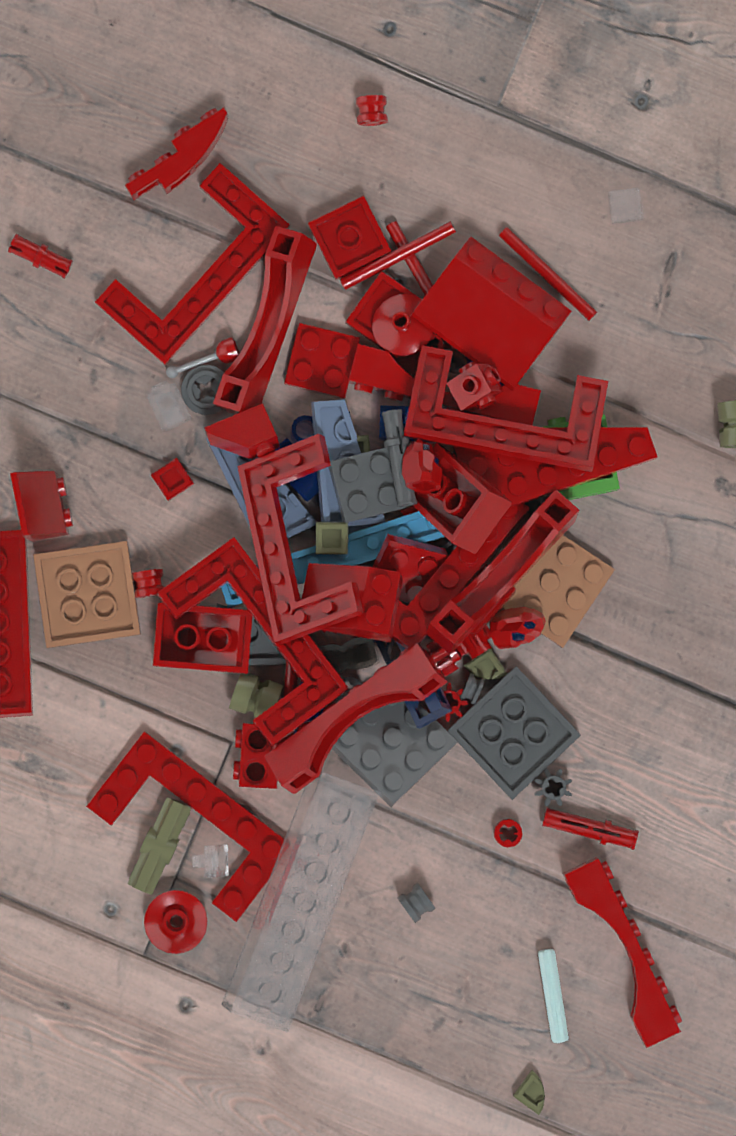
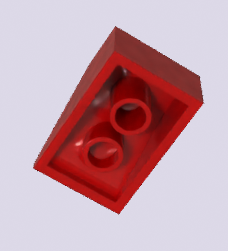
(41, 504)
(464, 506)
(378, 594)
(203, 639)

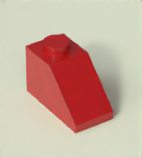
(245, 433)

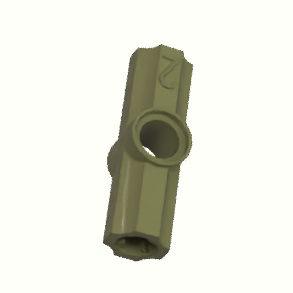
(159, 845)

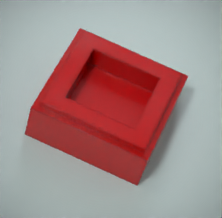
(172, 479)

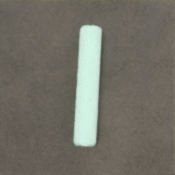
(553, 995)

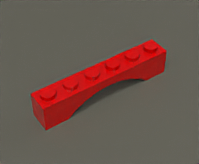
(285, 272)
(379, 371)
(483, 594)
(302, 755)
(650, 1010)

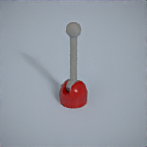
(225, 351)

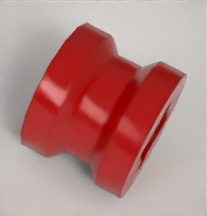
(371, 110)
(148, 582)

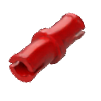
(40, 256)

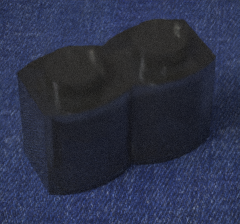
(355, 654)

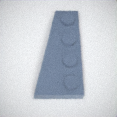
(334, 422)
(294, 513)

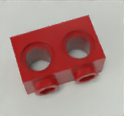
(251, 755)

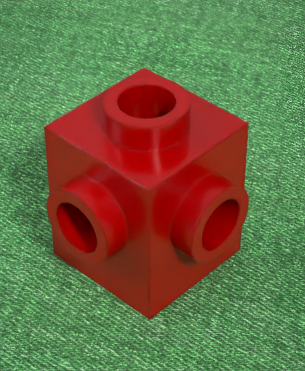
(475, 386)

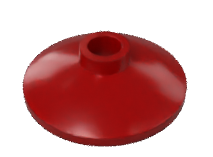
(404, 339)
(163, 933)

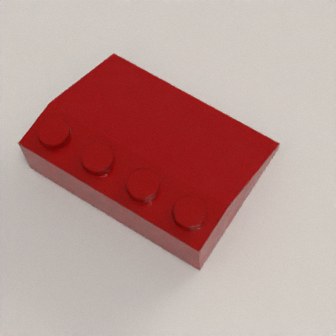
(491, 312)

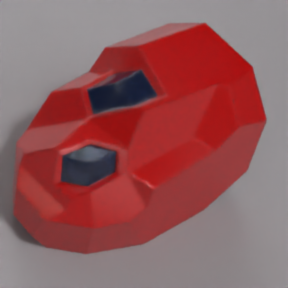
(421, 467)
(516, 627)

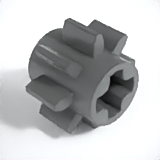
(561, 790)

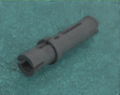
(397, 444)

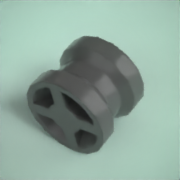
(416, 903)

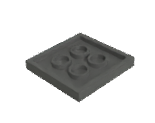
(514, 733)
(391, 750)

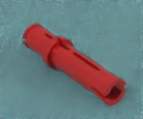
(626, 838)

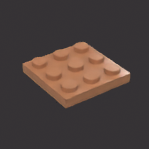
(562, 588)
(87, 594)

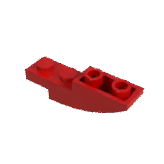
(191, 149)

